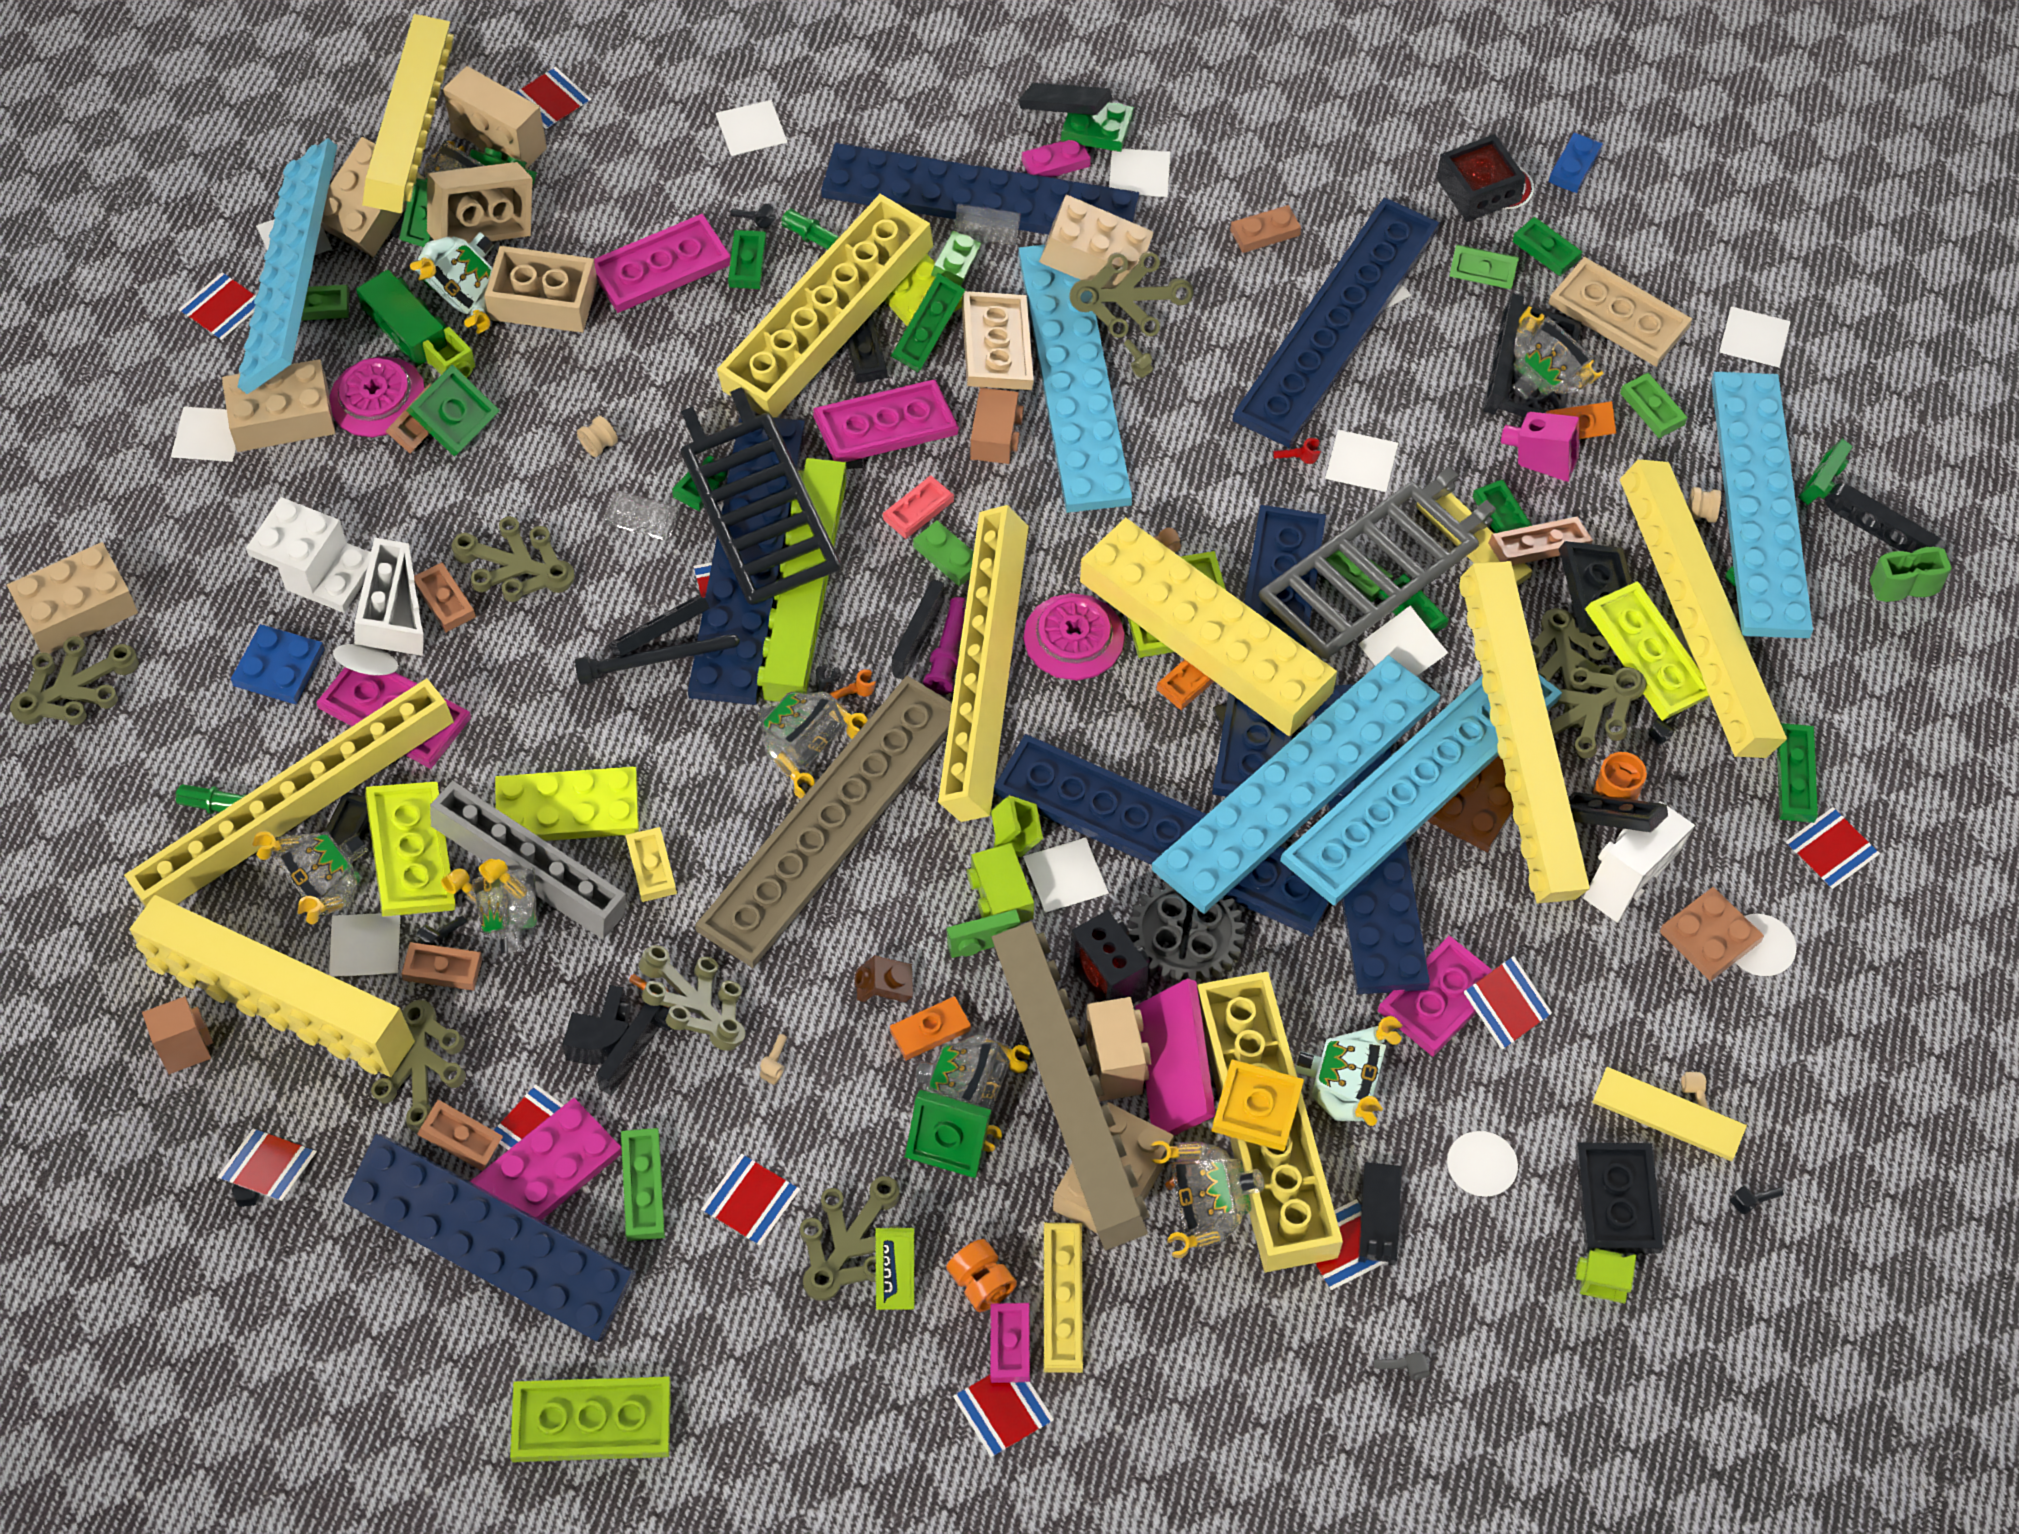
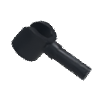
(761, 217)
(823, 682)
(1661, 729)
(435, 937)
(244, 1196)
(1745, 1201)

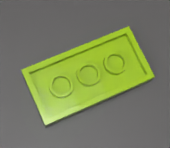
(590, 1419)

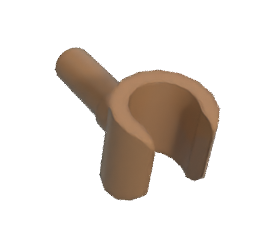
(1170, 539)

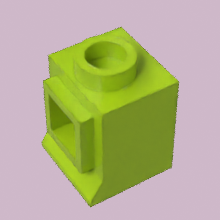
(455, 353)
(1016, 823)
(1606, 1275)

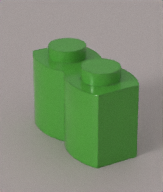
(1910, 574)

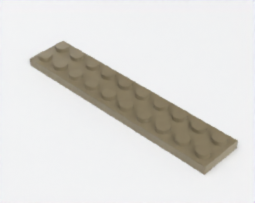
(827, 823)

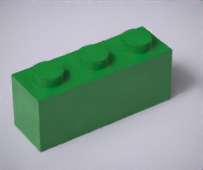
(401, 315)

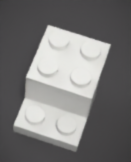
(311, 554)

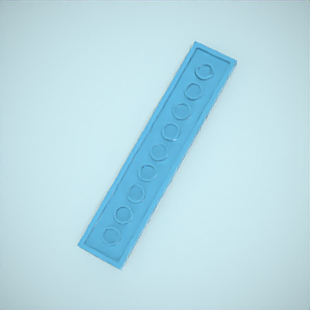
(287, 266)
(1075, 390)
(1761, 506)
(1295, 784)
(1400, 795)

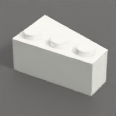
(388, 602)
(1634, 862)

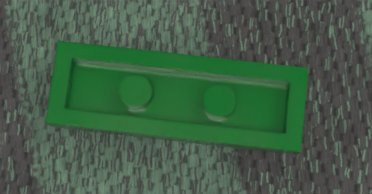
(928, 322)
(1797, 774)

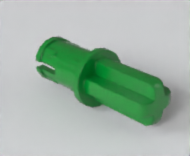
(808, 229)
(207, 799)

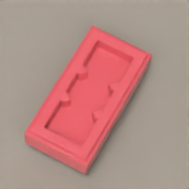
(918, 507)

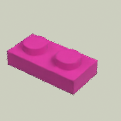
(1056, 159)
(1010, 1342)

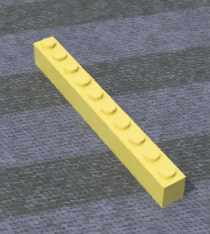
(408, 115)
(1702, 610)
(983, 665)
(1523, 733)
(292, 795)

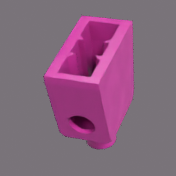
(1546, 443)

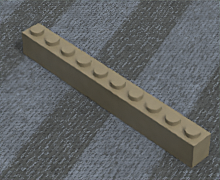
(1070, 1087)

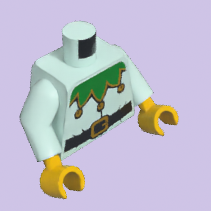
(458, 274)
(1350, 1071)

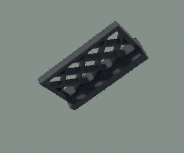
(1502, 368)

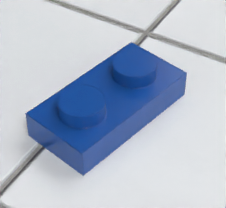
(1575, 163)

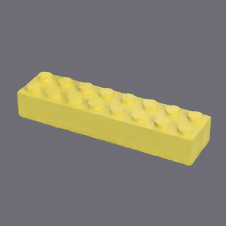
(826, 306)
(1208, 626)
(272, 986)
(1294, 1211)

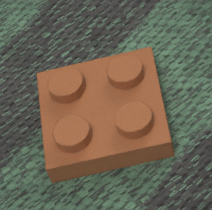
(1711, 933)

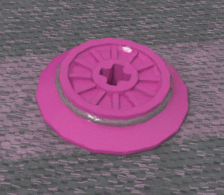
(374, 394)
(1074, 655)

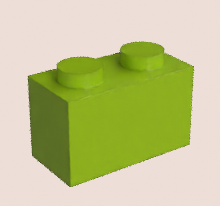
(1000, 883)

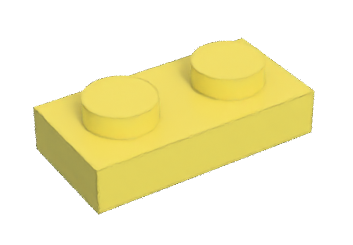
(651, 864)

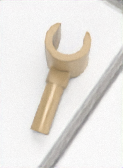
(770, 1069)
(1695, 1083)

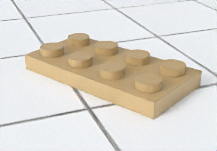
(1620, 311)
(997, 340)

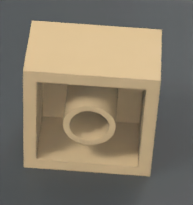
(1116, 1047)

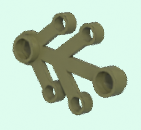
(1125, 294)
(516, 563)
(1565, 657)
(70, 685)
(1592, 705)
(723, 1028)
(418, 1059)
(846, 1243)

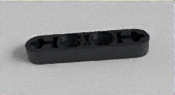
(1853, 505)

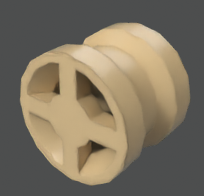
(597, 436)
(1704, 504)

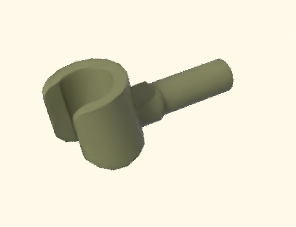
(1141, 364)

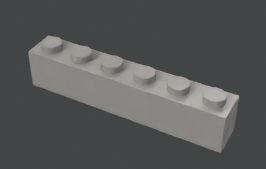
(557, 876)

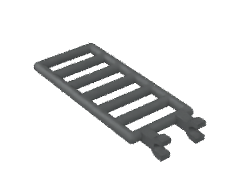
(1421, 578)

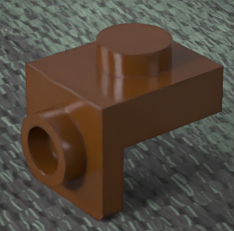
(885, 979)

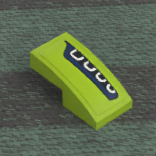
(895, 1269)

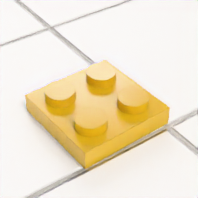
(1257, 1105)

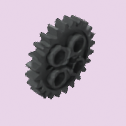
(1220, 938)

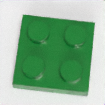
(1101, 131)
(453, 410)
(947, 1133)

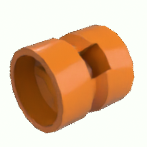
(1621, 776)
(978, 1271)

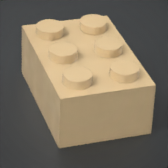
(494, 116)
(480, 200)
(343, 210)
(1087, 236)
(541, 289)
(282, 409)
(72, 598)
(1137, 1139)

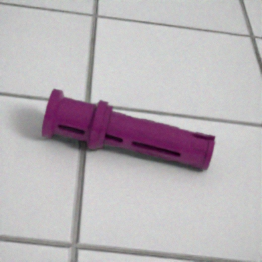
(945, 657)

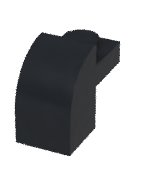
(593, 1038)

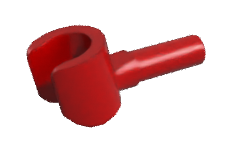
(1306, 453)

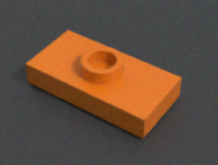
(1593, 418)
(1183, 684)
(930, 1028)

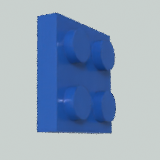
(277, 664)

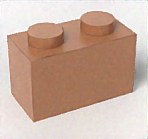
(995, 425)
(178, 1034)

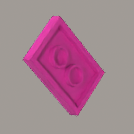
(1441, 1011)

